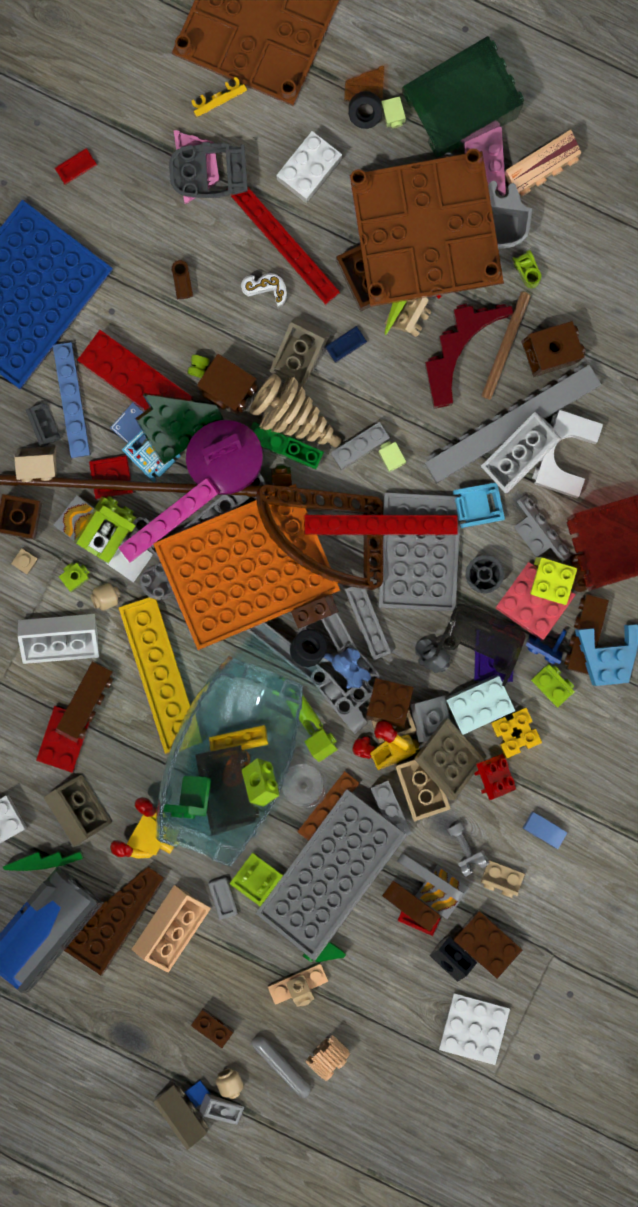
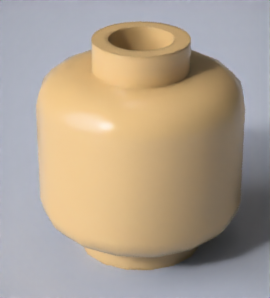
(105, 596)
(229, 1083)

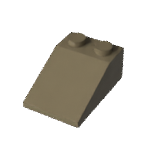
(299, 351)

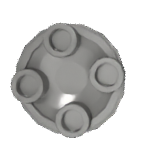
(155, 583)

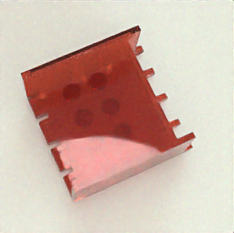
(607, 541)

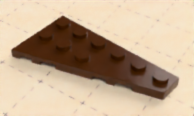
(113, 922)

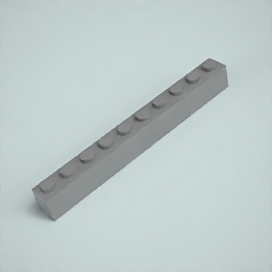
(496, 433)

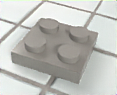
(428, 716)

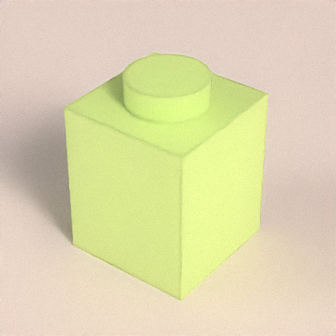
(393, 112)
(391, 456)

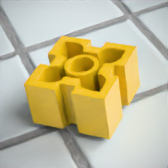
(527, 737)

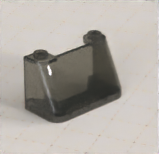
(228, 796)

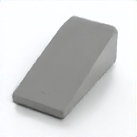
(221, 1109)

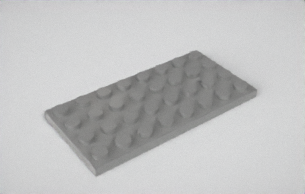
(331, 874)

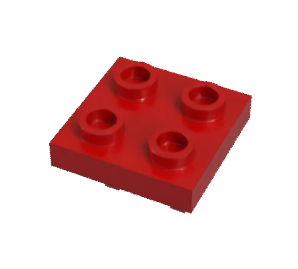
(495, 777)

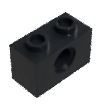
(453, 959)

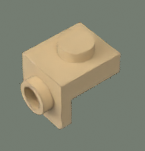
(300, 991)

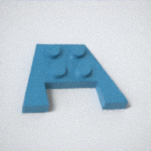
(610, 663)

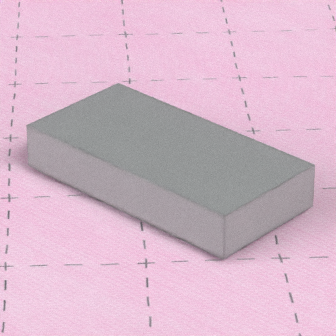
(223, 898)

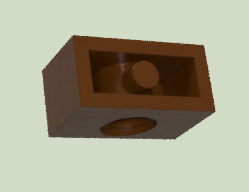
(314, 611)
(212, 1028)

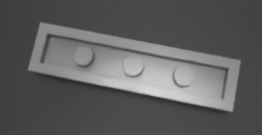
(368, 622)

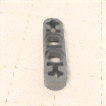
(430, 877)

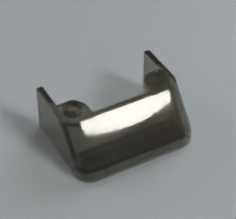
(483, 635)

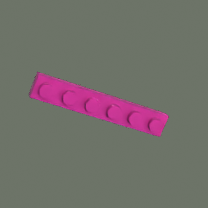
(169, 520)

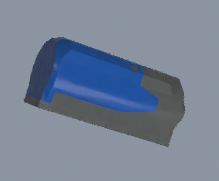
(44, 928)

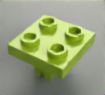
(256, 879)

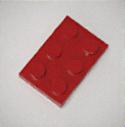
(57, 749)

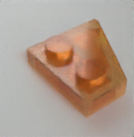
(368, 81)

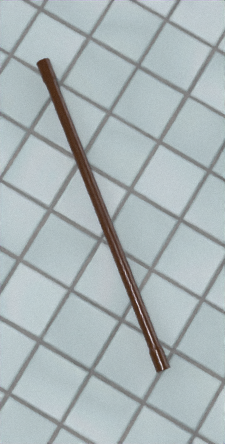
(11, 480)

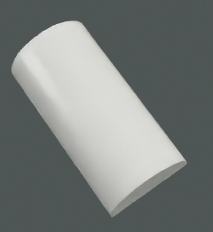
(521, 452)

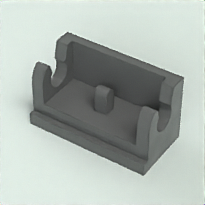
(43, 424)

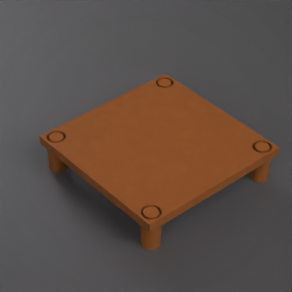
(257, 41)
(426, 228)

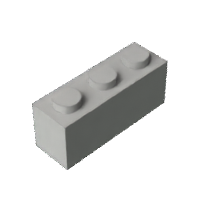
(360, 446)
(389, 806)

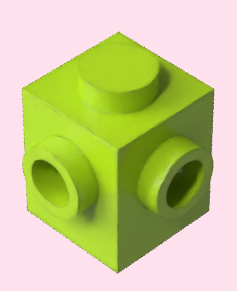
(74, 576)
(321, 744)

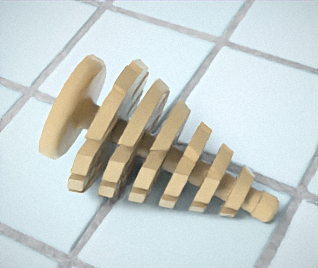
(289, 411)

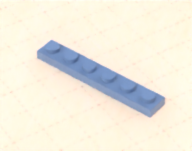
(71, 400)

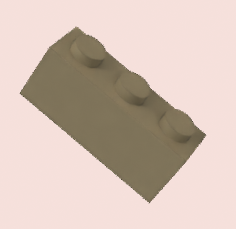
(77, 810)
(181, 1115)

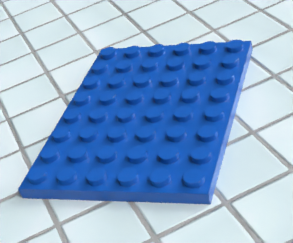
(42, 289)

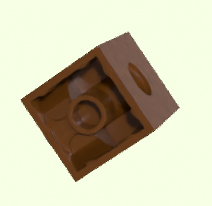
(564, 345)
(227, 385)

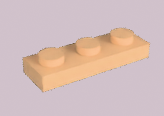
(314, 977)

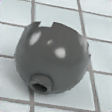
(484, 574)

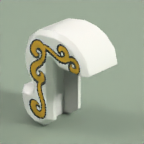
(265, 283)

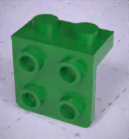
(192, 799)

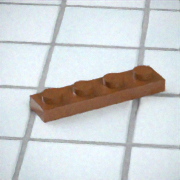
(319, 814)

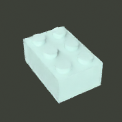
(480, 704)

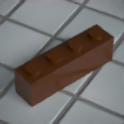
(591, 616)
(84, 702)

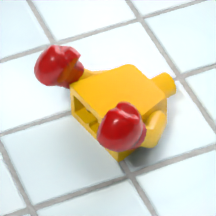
(391, 752)
(143, 840)

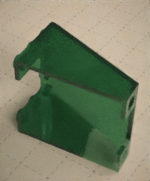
(464, 97)

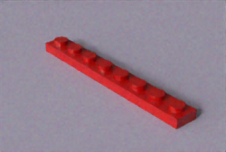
(286, 246)
(380, 525)

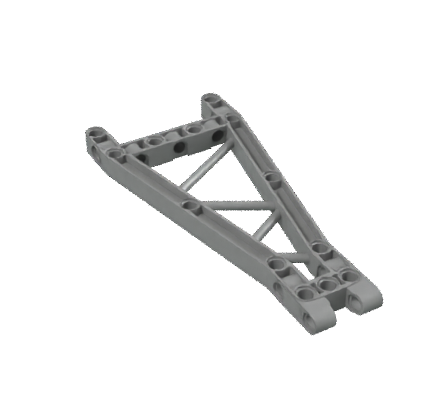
(328, 688)

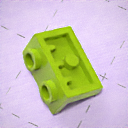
(553, 685)

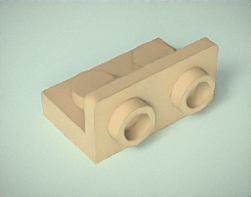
(502, 878)

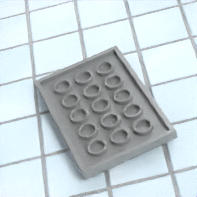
(419, 568)

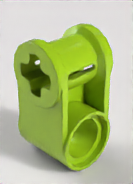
(525, 266)

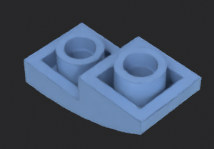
(544, 830)

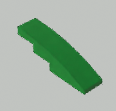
(37, 862)

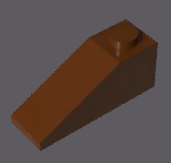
(411, 905)

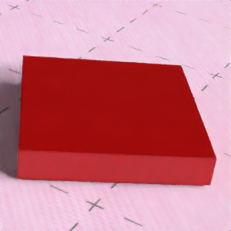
(110, 469)

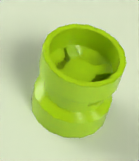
(198, 366)

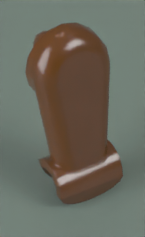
(579, 583)

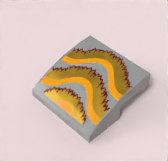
(74, 518)
(438, 899)

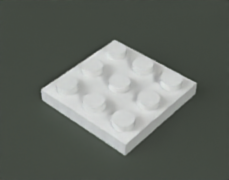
(474, 1029)

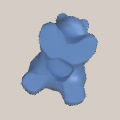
(347, 666)

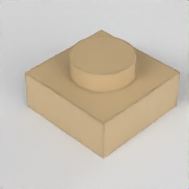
(24, 561)

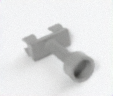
(481, 857)

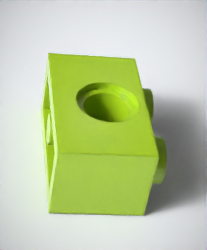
(260, 782)

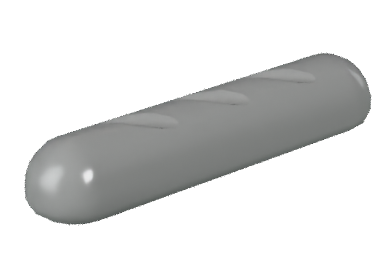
(281, 1066)

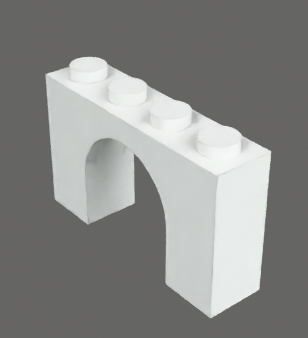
(548, 473)

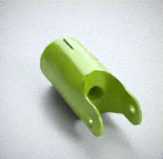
(306, 715)

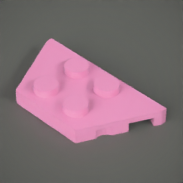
(492, 148)
(211, 163)

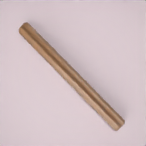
(506, 345)

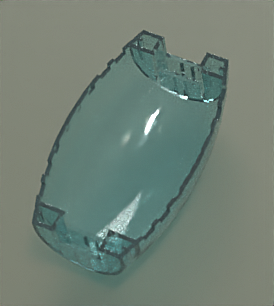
(231, 700)

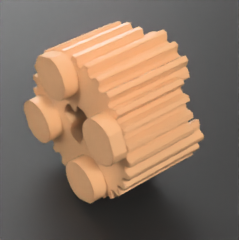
(327, 1057)

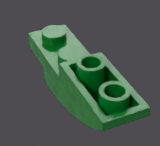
(288, 447)

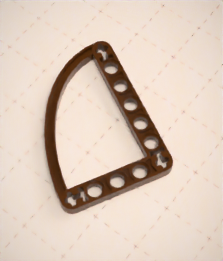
(304, 560)

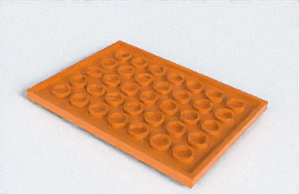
(235, 575)

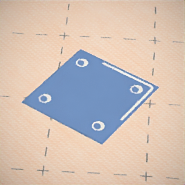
(127, 426)

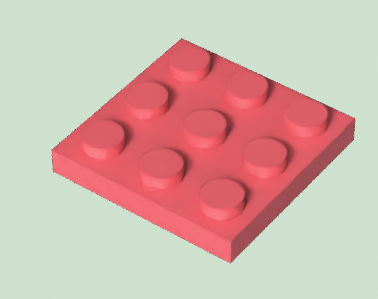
(530, 611)

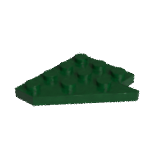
(173, 423)

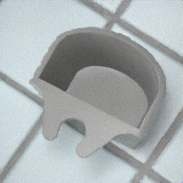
(510, 217)

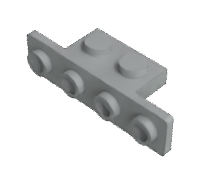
(538, 533)

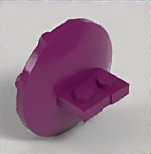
(226, 455)

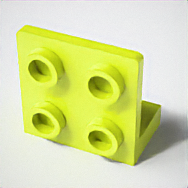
(553, 580)

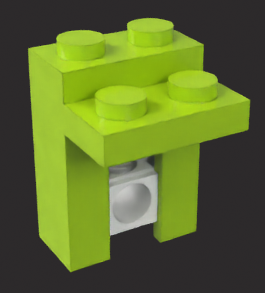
(121, 518)

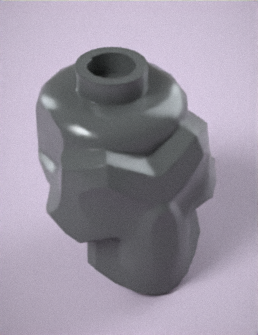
(425, 650)

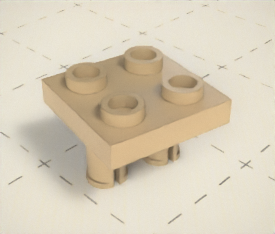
(409, 315)

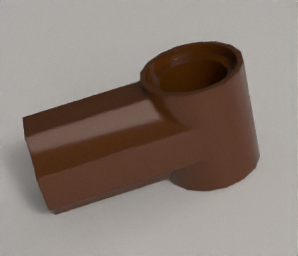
(182, 282)

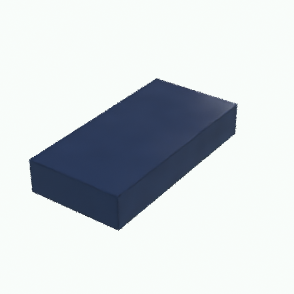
(345, 344)

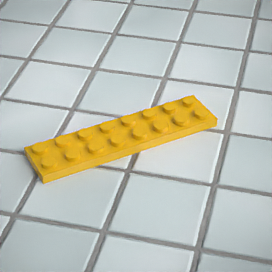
(156, 667)

